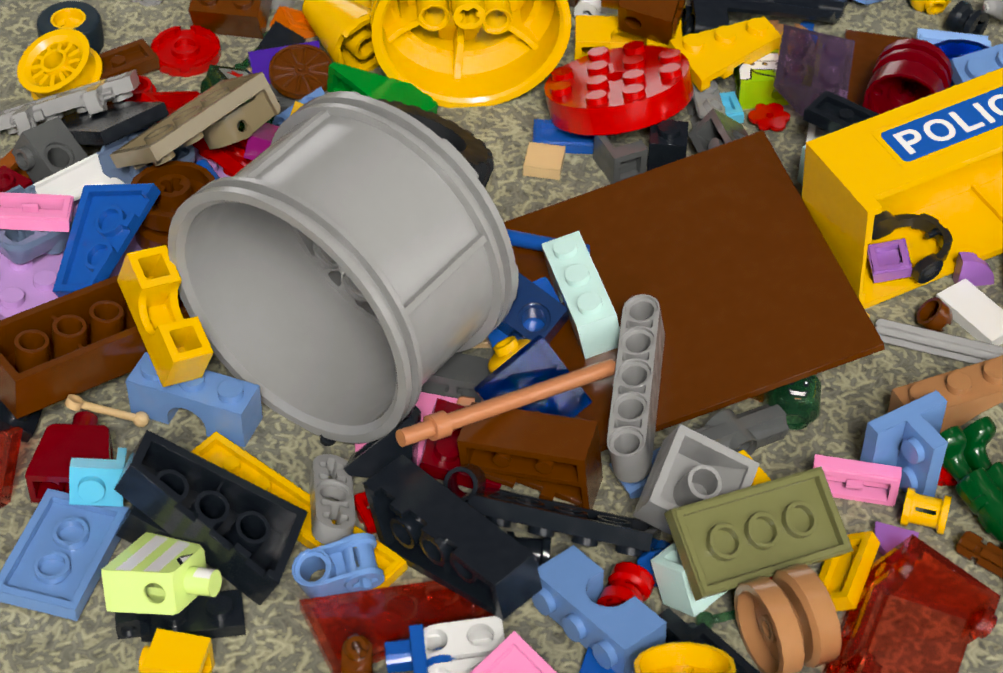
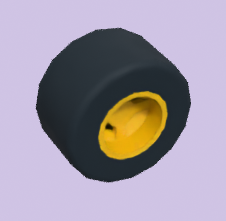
(74, 16)

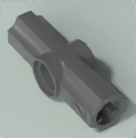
(748, 429)

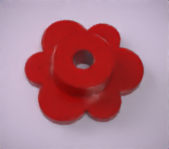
(769, 117)

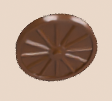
(299, 70)

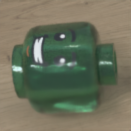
(799, 401)

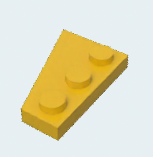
(726, 47)

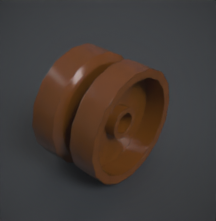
(177, 183)

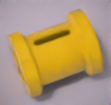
(911, 515)

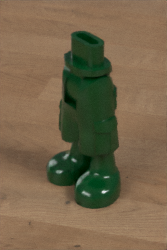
(976, 478)

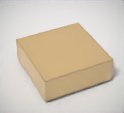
(544, 160)

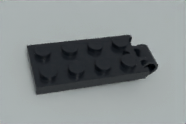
(550, 516)

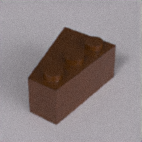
(537, 451)

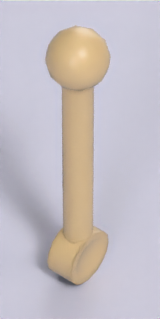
(76, 403)

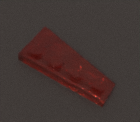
(381, 616)

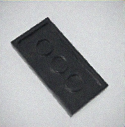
(115, 123)

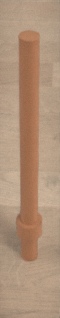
(441, 424)

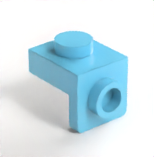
(94, 480)

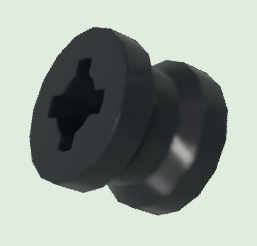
(966, 19)

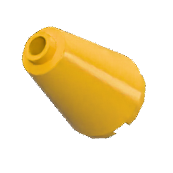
(343, 31)

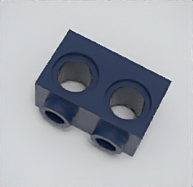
(534, 303)

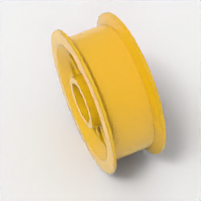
(58, 63)

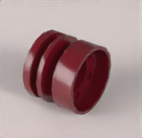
(907, 73)

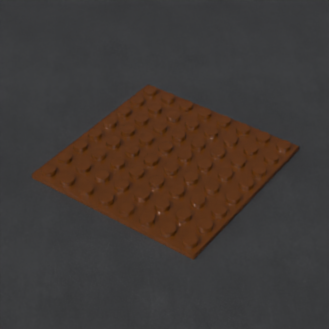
(736, 274)

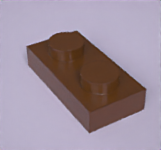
(129, 57)

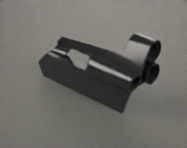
(711, 14)

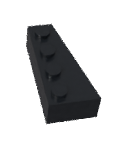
(237, 523)
(450, 539)

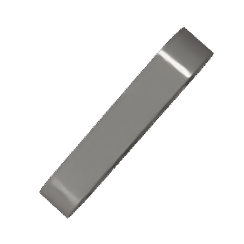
(325, 510)

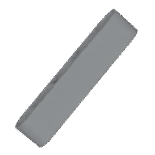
(636, 389)

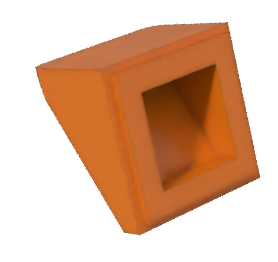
(294, 20)

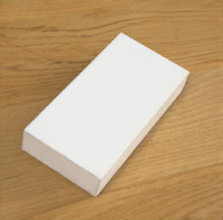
(974, 312)

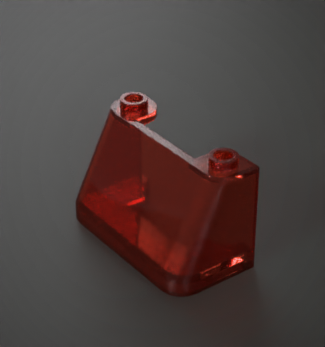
(914, 615)

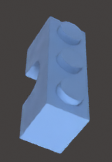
(218, 400)
(614, 633)

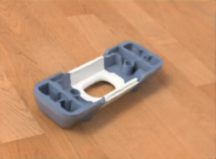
(96, 169)

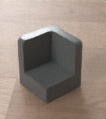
(621, 161)

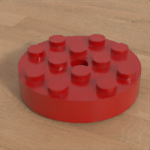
(619, 89)

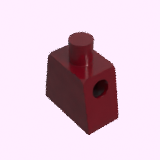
(58, 445)

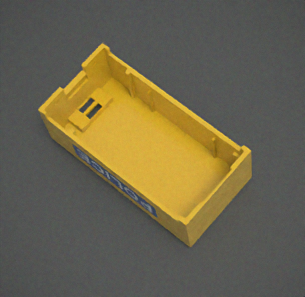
(914, 159)

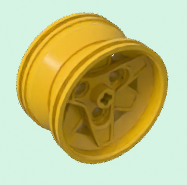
(470, 48)

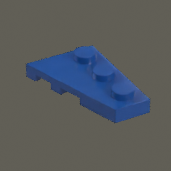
(101, 232)

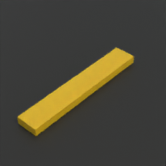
(239, 462)

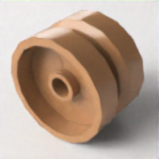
(788, 620)

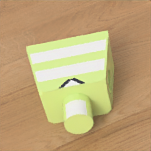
(158, 576)

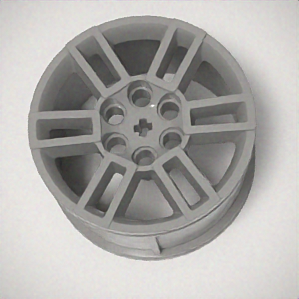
(345, 265)

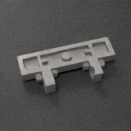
(89, 98)

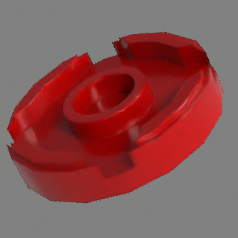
(193, 58)

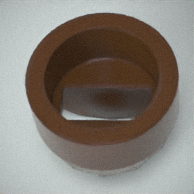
(934, 314)

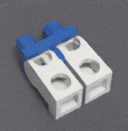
(445, 646)

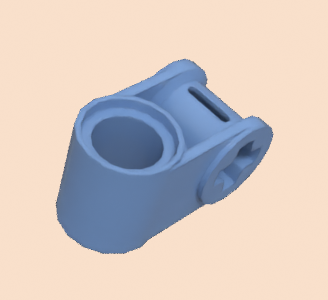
(346, 567)

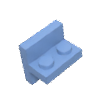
(910, 440)

